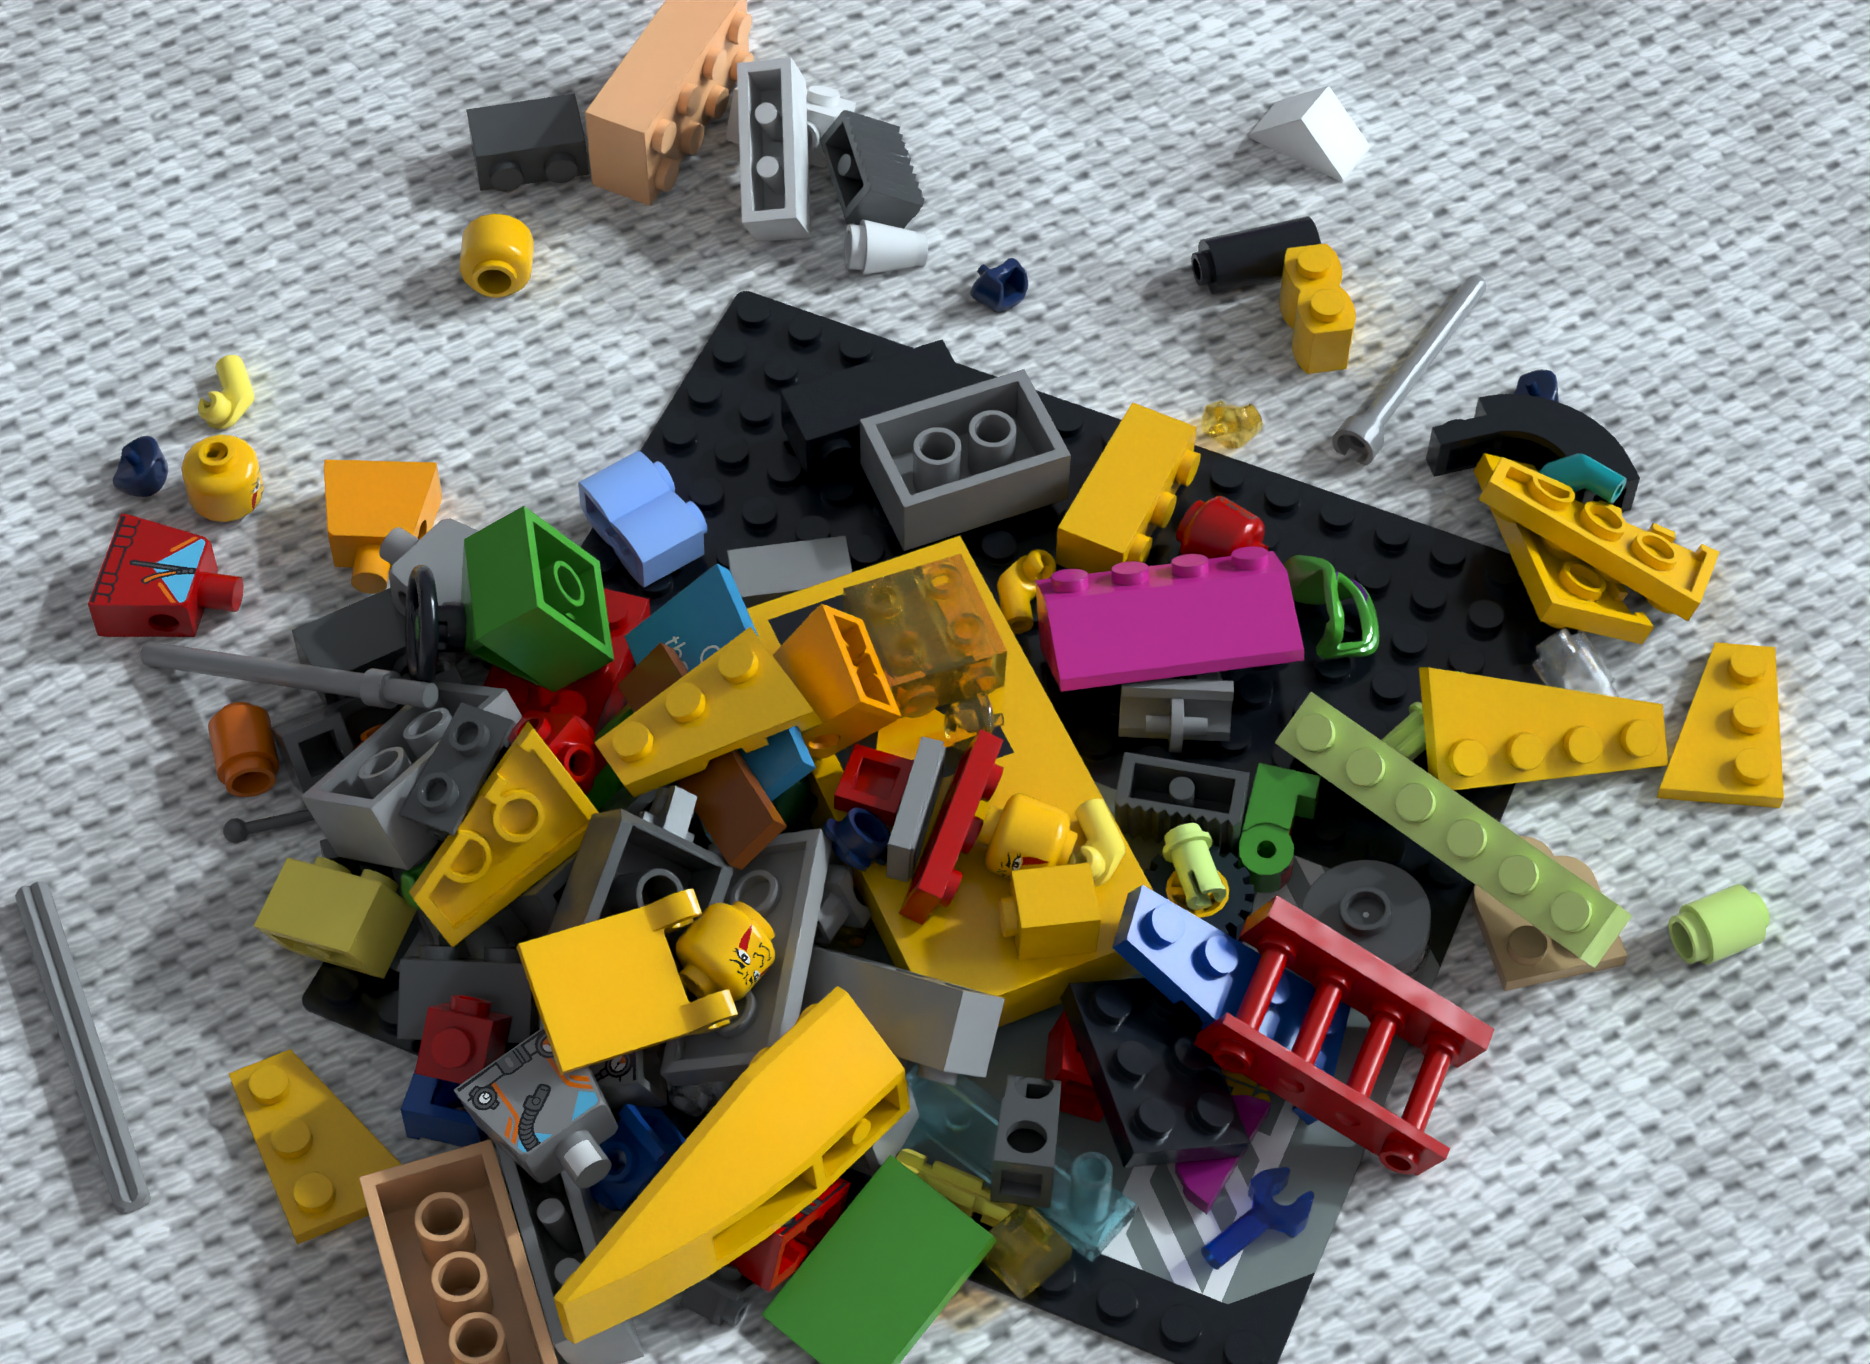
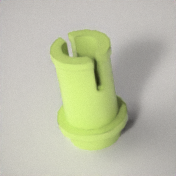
(1190, 854)

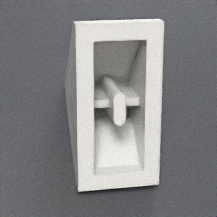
(1313, 132)

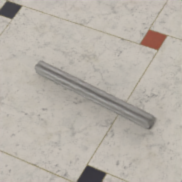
(83, 1049)

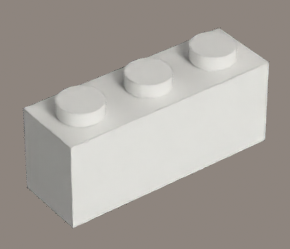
(773, 150)

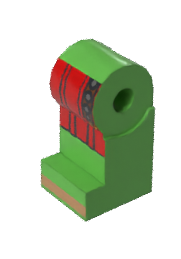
(1270, 821)

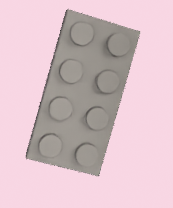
(787, 891)

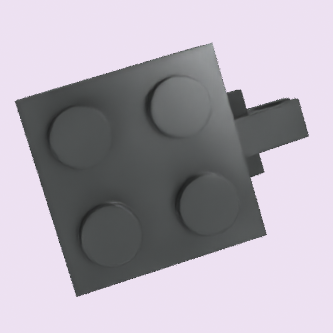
(640, 860)

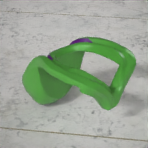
(1317, 583)

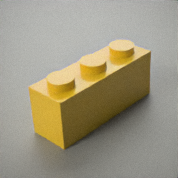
(1128, 492)

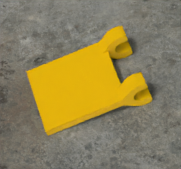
(616, 985)

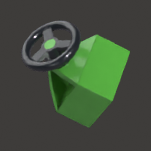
(524, 607)

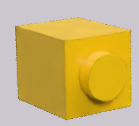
(1051, 911)

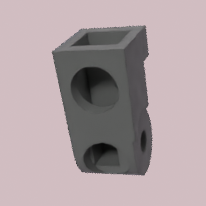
(1026, 1142)

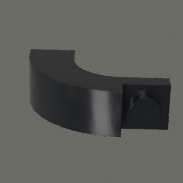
(1532, 433)

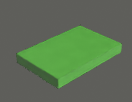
(880, 1272)

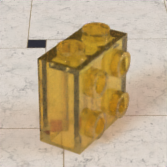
(930, 634)

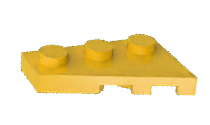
(712, 710)
(1731, 733)
(511, 837)

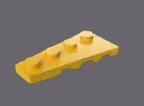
(1598, 534)
(1562, 585)
(1518, 732)

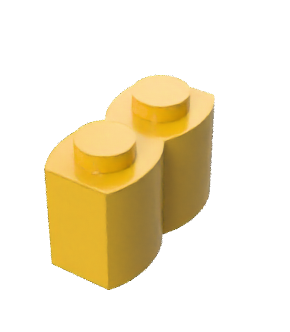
(1317, 308)

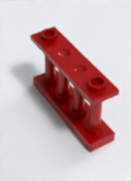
(1372, 987)

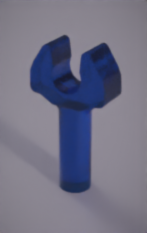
(1262, 1216)

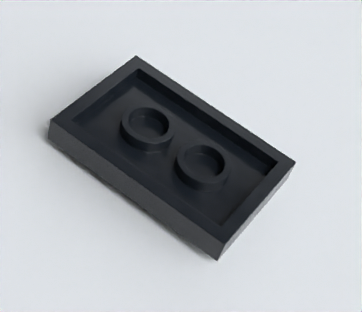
(1151, 1080)

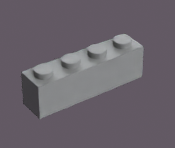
(917, 1016)

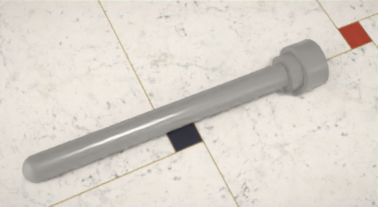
(1366, 430)

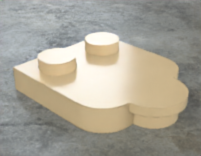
(1524, 952)

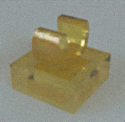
(1026, 1250)

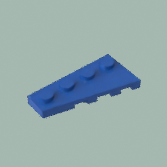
(1212, 973)

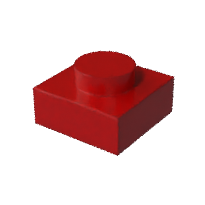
(873, 782)

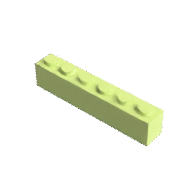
(1454, 830)

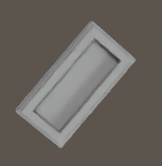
(785, 568)
(915, 809)

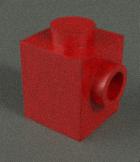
(461, 1039)

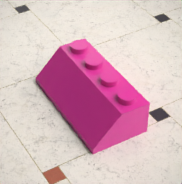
(1167, 619)

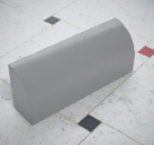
(559, 1232)

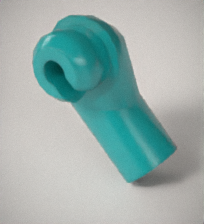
(1584, 472)

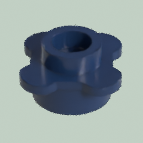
(859, 838)

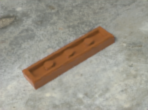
(728, 793)

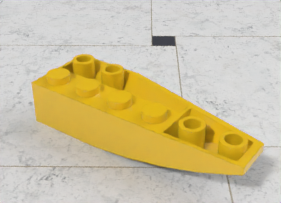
(747, 1167)

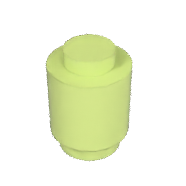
(1719, 925)

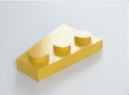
(308, 1144)

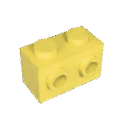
(336, 915)

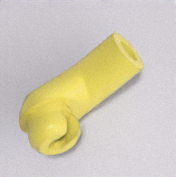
(235, 397)
(1103, 844)

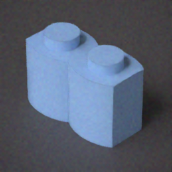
(643, 517)

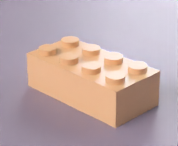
(666, 95)
(456, 1261)

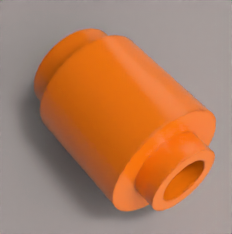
(244, 749)

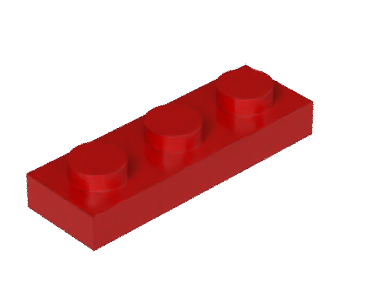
(954, 828)

